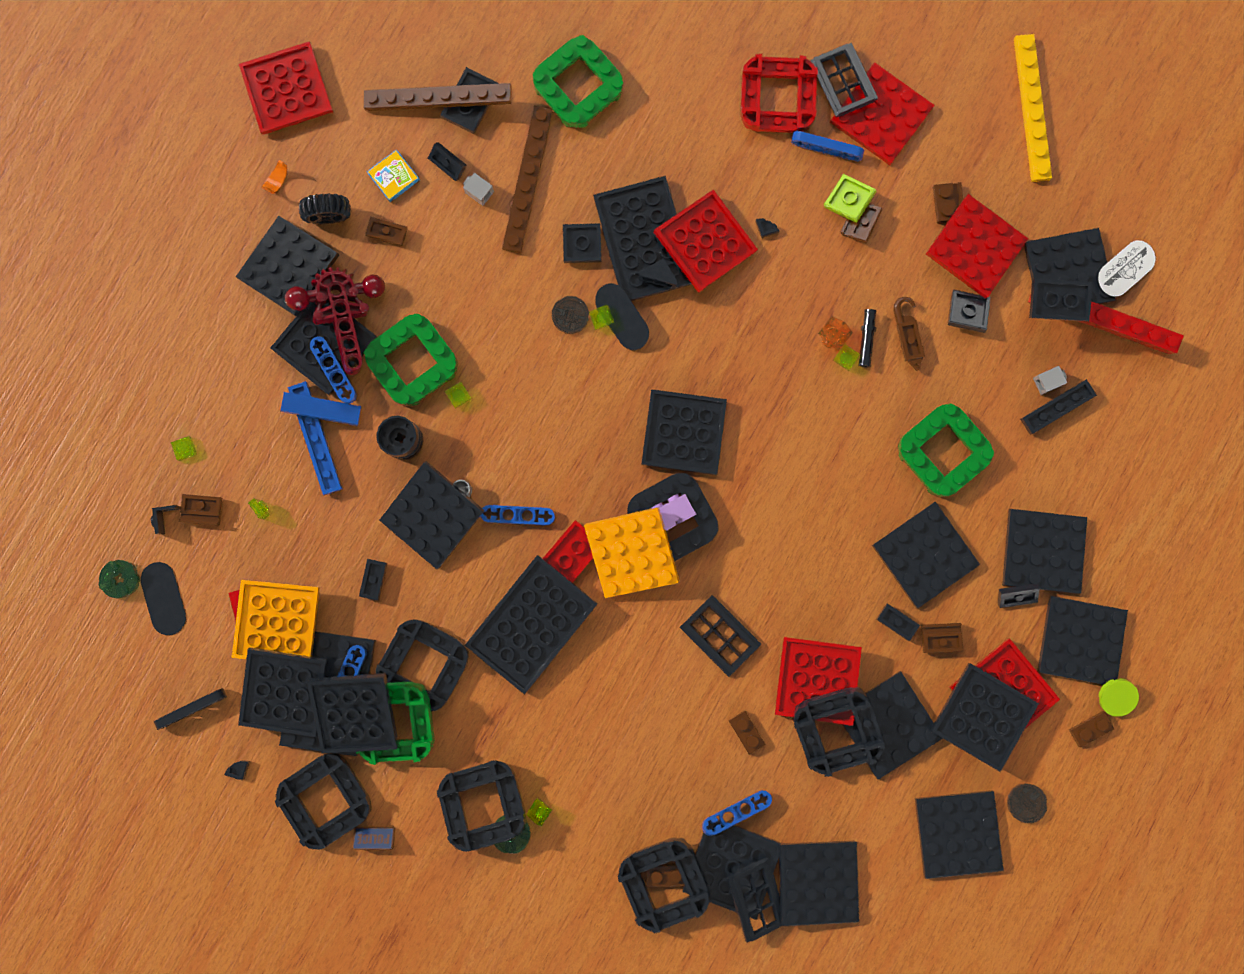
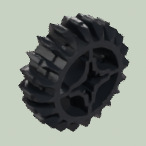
(324, 208)

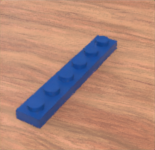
(317, 446)

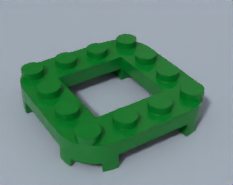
(594, 103)
(426, 383)
(922, 466)
(421, 722)

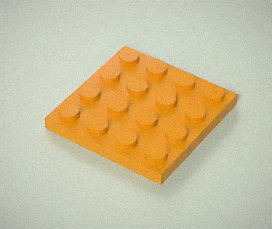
(632, 552)
(275, 618)

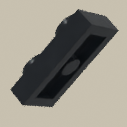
(447, 161)
(373, 579)
(1018, 595)
(898, 622)

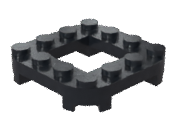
(704, 517)
(436, 639)
(848, 756)
(453, 811)
(297, 813)
(639, 897)

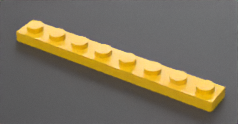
(1032, 108)

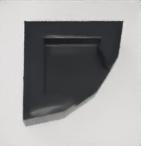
(766, 227)
(238, 770)

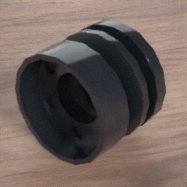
(390, 434)

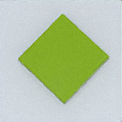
(850, 198)

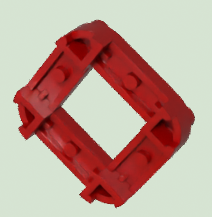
(778, 67)

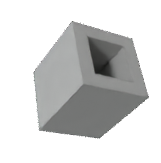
(478, 189)
(1050, 380)

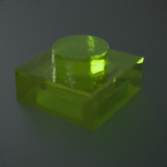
(601, 317)
(846, 357)
(458, 395)
(183, 448)
(260, 508)
(539, 812)

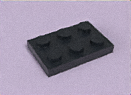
(468, 116)
(1060, 299)

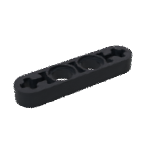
(190, 709)

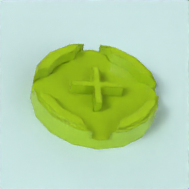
(1118, 697)

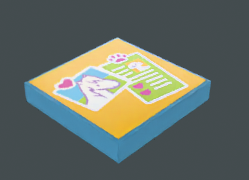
(393, 175)

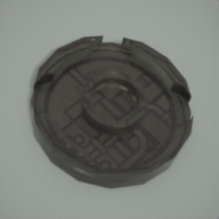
(570, 314)
(1027, 803)

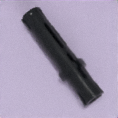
(867, 337)

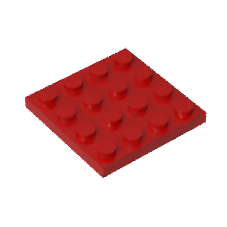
(285, 88)
(890, 120)
(705, 240)
(976, 246)
(1013, 669)
(814, 670)

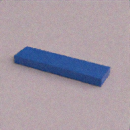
(320, 408)

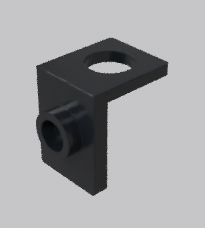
(157, 519)

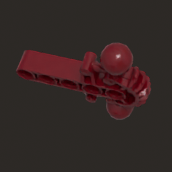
(372, 286)

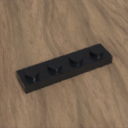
(1058, 407)

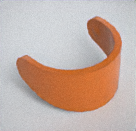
(276, 178)

